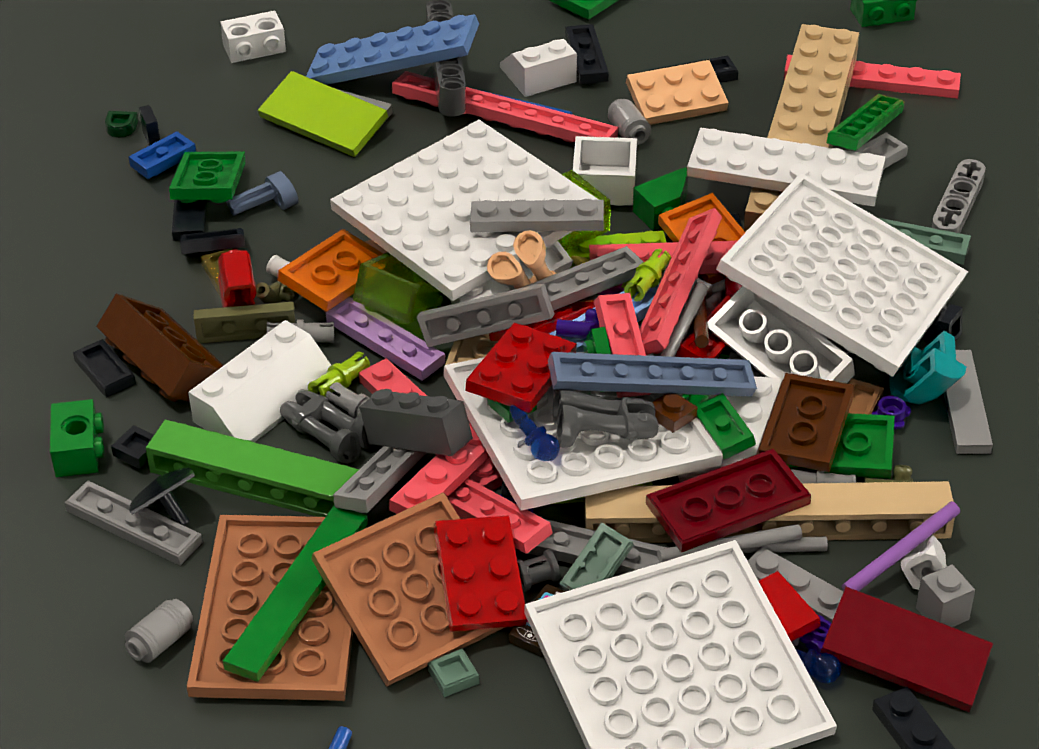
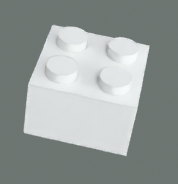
(607, 166)

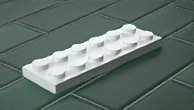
(776, 163)

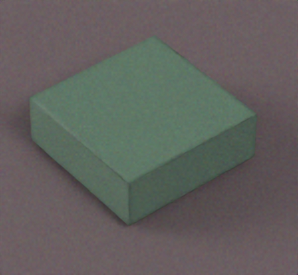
(453, 672)

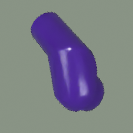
(578, 329)

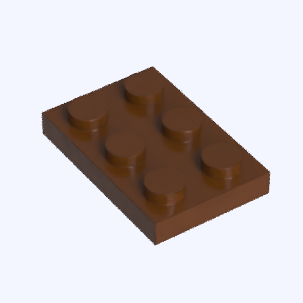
(808, 421)

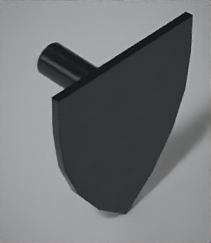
(162, 489)

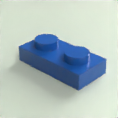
(161, 155)

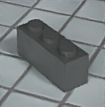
(416, 422)

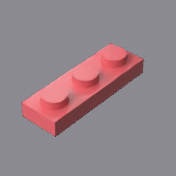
(622, 329)

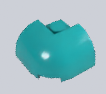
(928, 371)

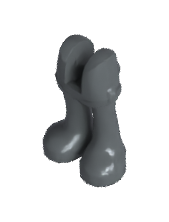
(583, 412)
(310, 414)

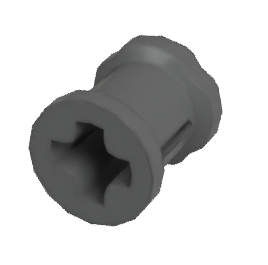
(538, 570)

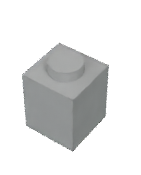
(945, 596)

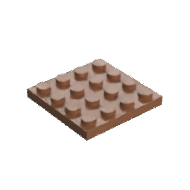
(394, 590)

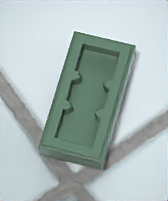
(598, 558)

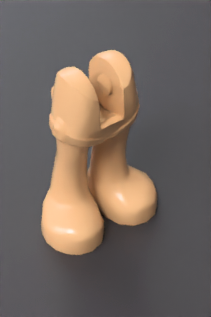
(531, 251)

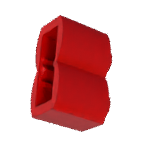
(236, 279)

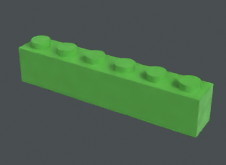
(248, 468)

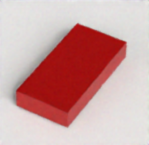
(789, 606)

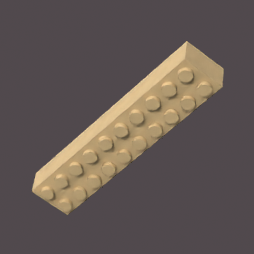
(810, 97)

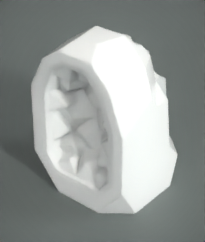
(923, 560)

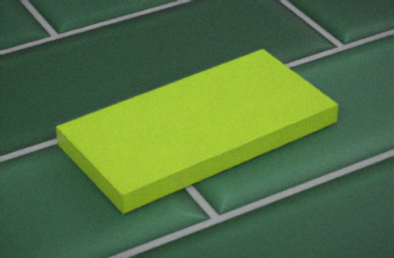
(323, 113)

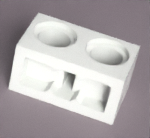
(253, 36)

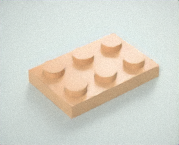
(677, 92)

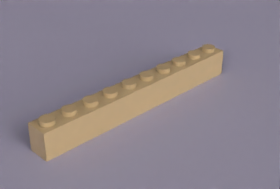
(835, 511)

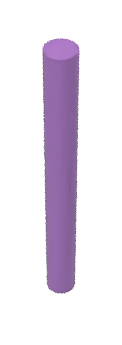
(903, 547)

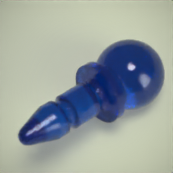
(543, 445)
(823, 666)

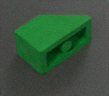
(660, 196)

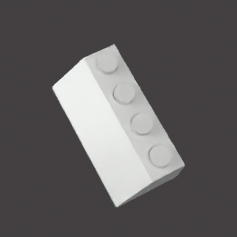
(777, 341)
(249, 390)

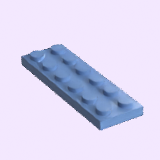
(394, 50)

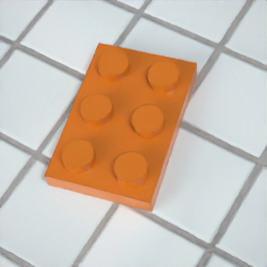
(675, 221)
(328, 270)

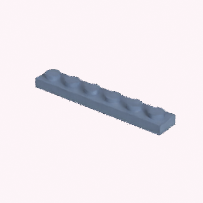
(651, 374)

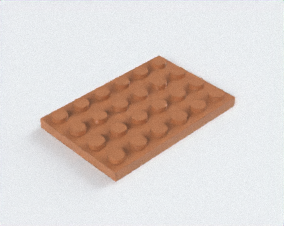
(244, 569)

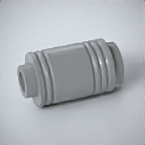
(629, 120)
(158, 630)

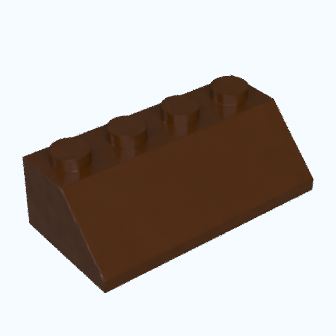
(157, 346)

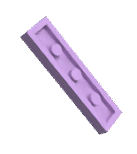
(386, 338)

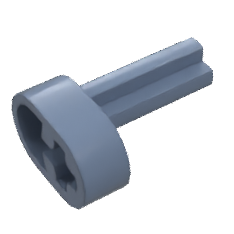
(275, 187)

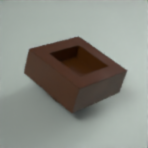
(674, 411)

